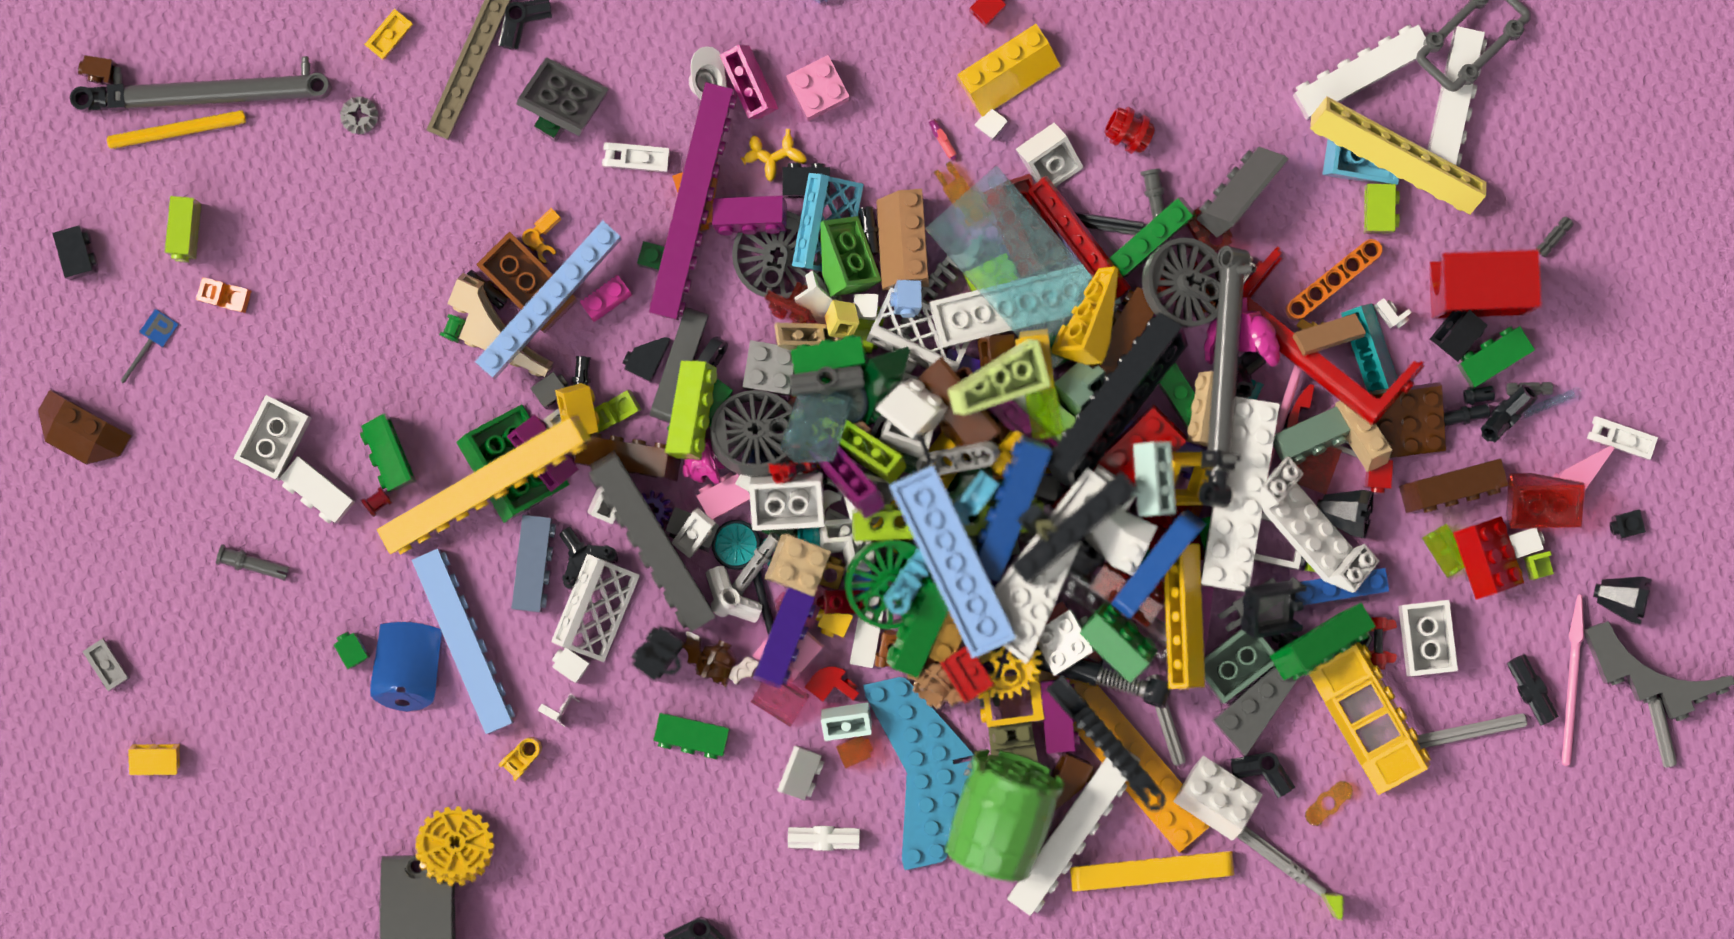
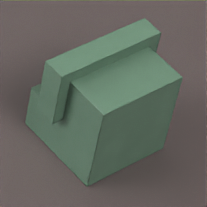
(1077, 387)

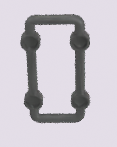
(1469, 72)

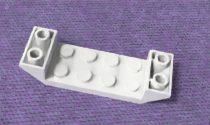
(1312, 531)

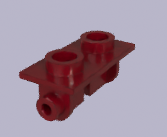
(837, 602)

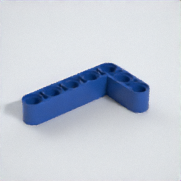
(1158, 563)

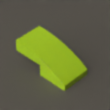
(616, 410)

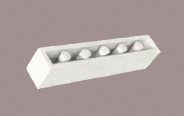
(1361, 72)
(1454, 106)

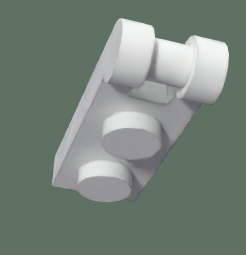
(636, 157)
(1623, 438)

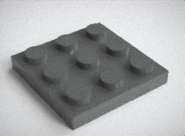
(562, 96)

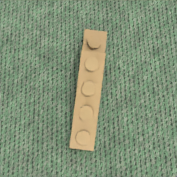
(485, 325)

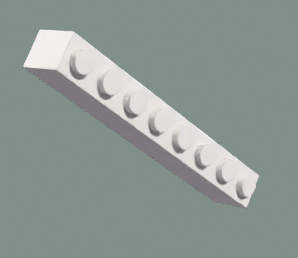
(1069, 837)

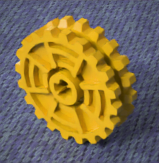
(454, 863)

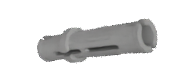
(755, 565)

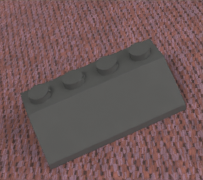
(1240, 190)

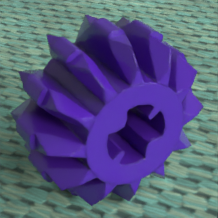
(660, 505)

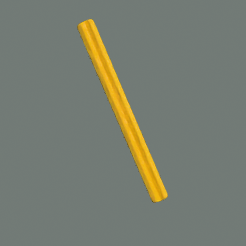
(176, 129)

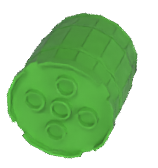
(1003, 815)

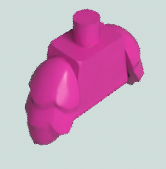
(1255, 336)

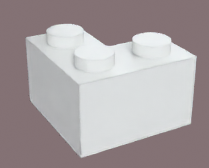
(837, 537)

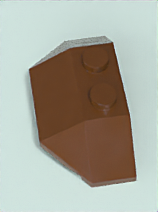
(79, 431)

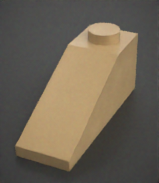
(795, 334)

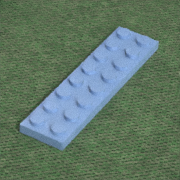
(952, 561)

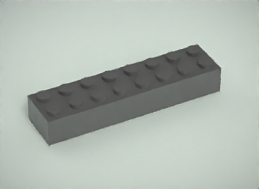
(654, 545)

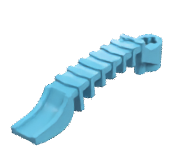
(908, 580)

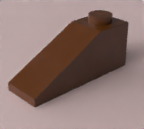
(1074, 773)

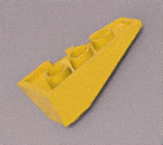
(1090, 328)

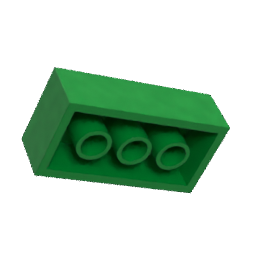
(1323, 642)

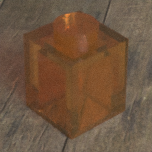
(854, 751)

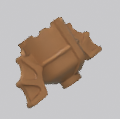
(935, 686)

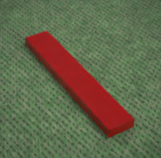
(1073, 231)

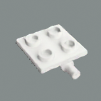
(1062, 643)

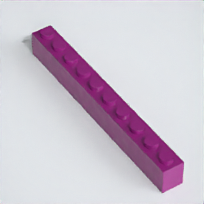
(692, 200)

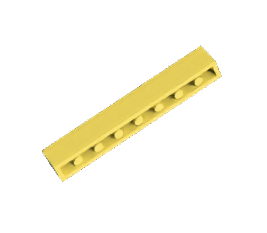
(1398, 155)

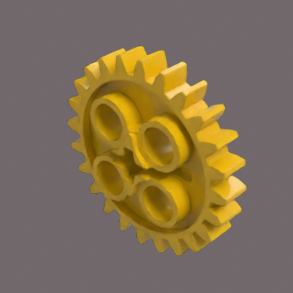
(1023, 670)

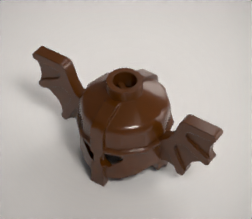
(717, 661)

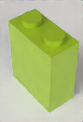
(183, 228)

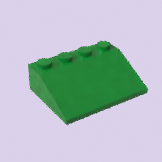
(490, 443)

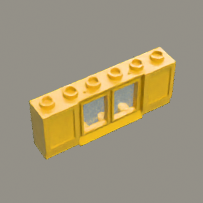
(1370, 718)

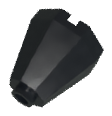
(1349, 511)
(1624, 597)

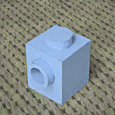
(906, 298)

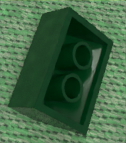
(881, 378)

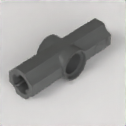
(811, 382)

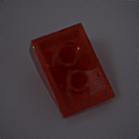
(1544, 501)

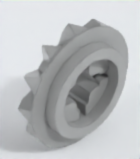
(367, 108)

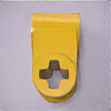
(520, 759)

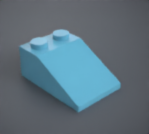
(1346, 165)

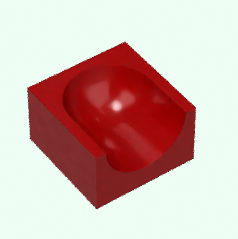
(1486, 283)

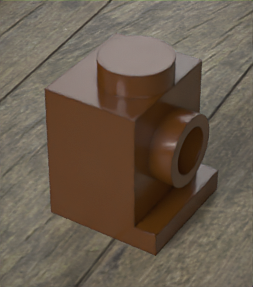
(97, 69)

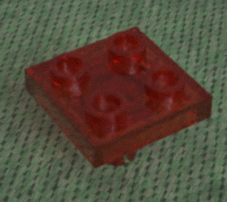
(787, 308)
(1319, 470)

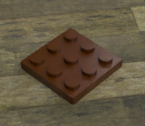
(1414, 421)

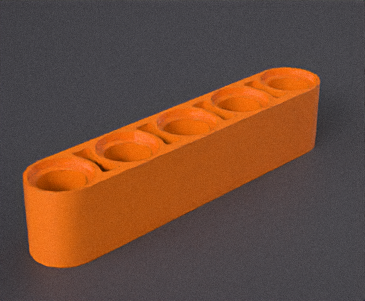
(1341, 271)

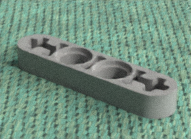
(958, 461)

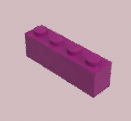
(853, 484)

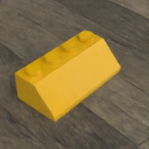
(1008, 70)

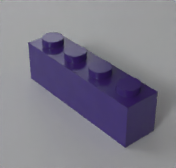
(783, 638)

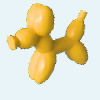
(771, 159)

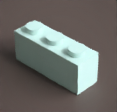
(1154, 479)

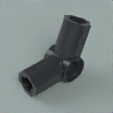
(513, 28)
(1247, 365)
(1508, 413)
(1275, 776)
(687, 932)

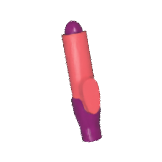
(943, 140)

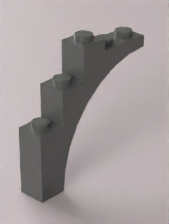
(1616, 662)

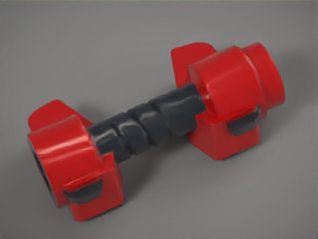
(787, 471)
(1378, 655)

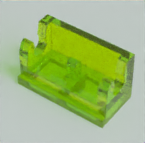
(1044, 413)
(1444, 550)

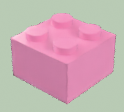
(818, 88)

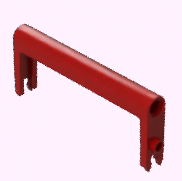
(1318, 366)

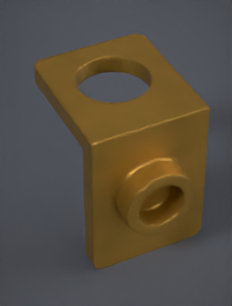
(836, 564)

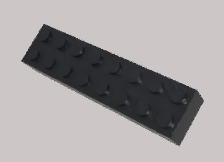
(1117, 400)

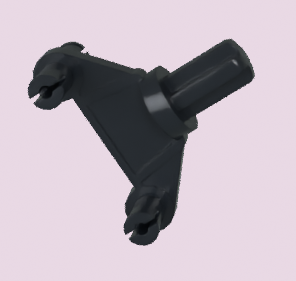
(578, 553)

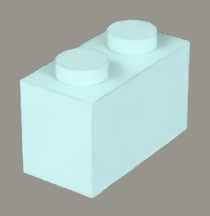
(846, 721)

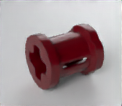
(376, 501)

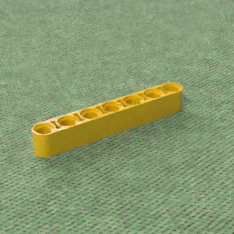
(1152, 871)

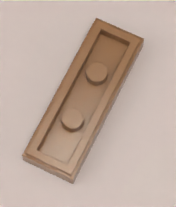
(1329, 334)

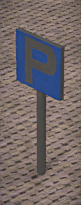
(158, 330)

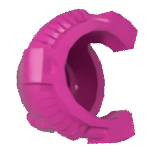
(700, 469)

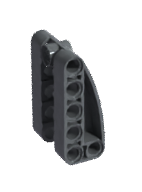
(414, 903)

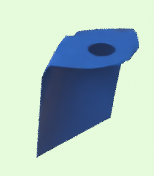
(408, 659)

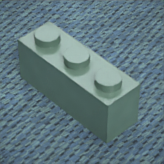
(1312, 436)

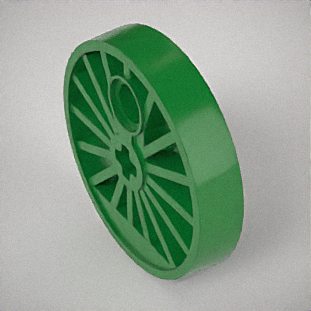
(879, 585)

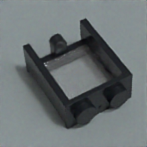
(1271, 608)

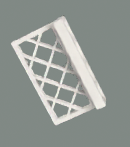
(918, 353)
(578, 606)

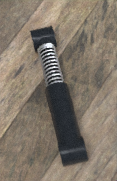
(1154, 692)

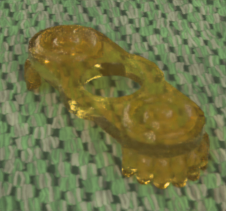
(1339, 792)

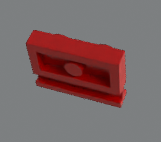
(967, 675)

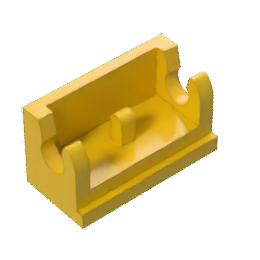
(154, 759)

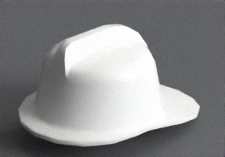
(706, 67)

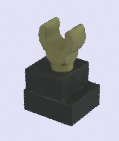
(1036, 521)

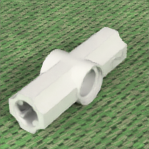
(823, 838)

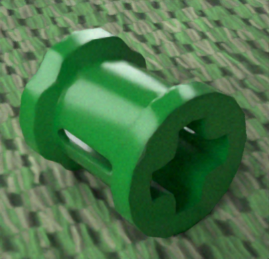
(453, 328)

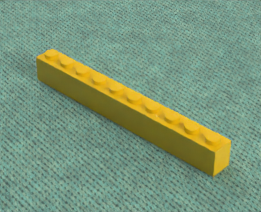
(484, 484)

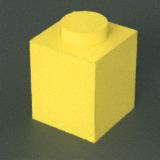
(841, 319)

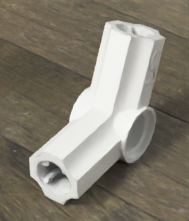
(727, 599)

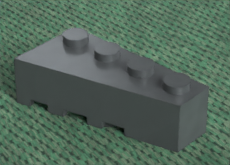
(1253, 709)

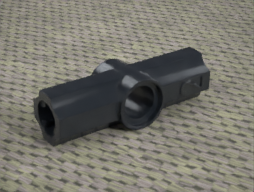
(1532, 689)

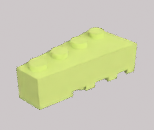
(1005, 378)

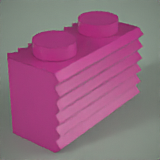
(606, 298)

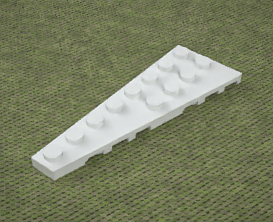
(1030, 605)

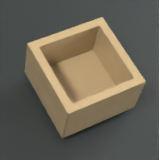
(797, 564)

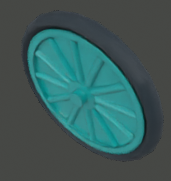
(735, 544)

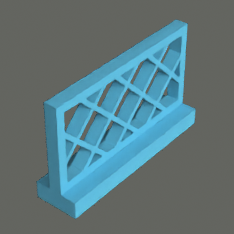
(814, 201)

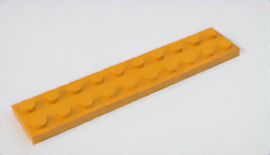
(1172, 820)

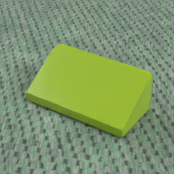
(1334, 903)

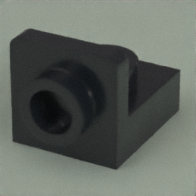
(1627, 524)

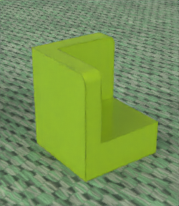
(1538, 565)

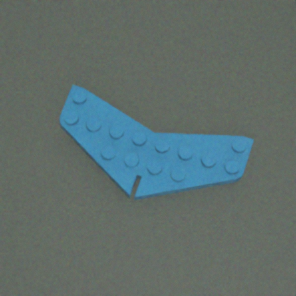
(927, 753)

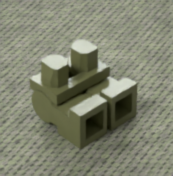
(1023, 744)

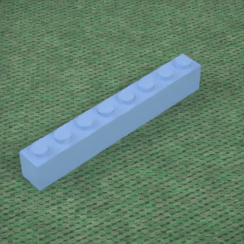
(548, 300)
(462, 640)

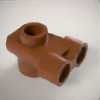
(887, 638)

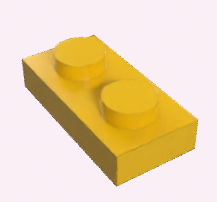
(388, 34)

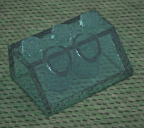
(815, 427)

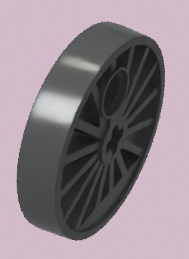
(768, 263)
(1184, 280)
(742, 430)

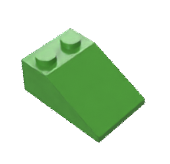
(846, 257)

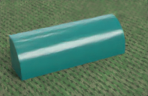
(1372, 351)

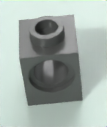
(546, 389)

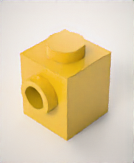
(833, 623)

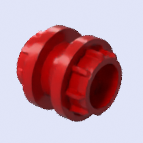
(1130, 130)

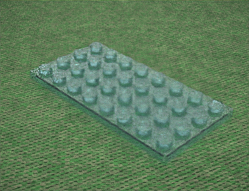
(1012, 257)

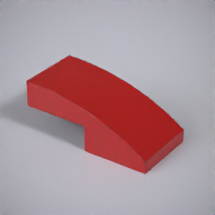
(1303, 401)

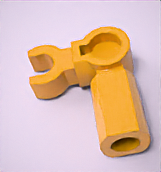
(544, 224)

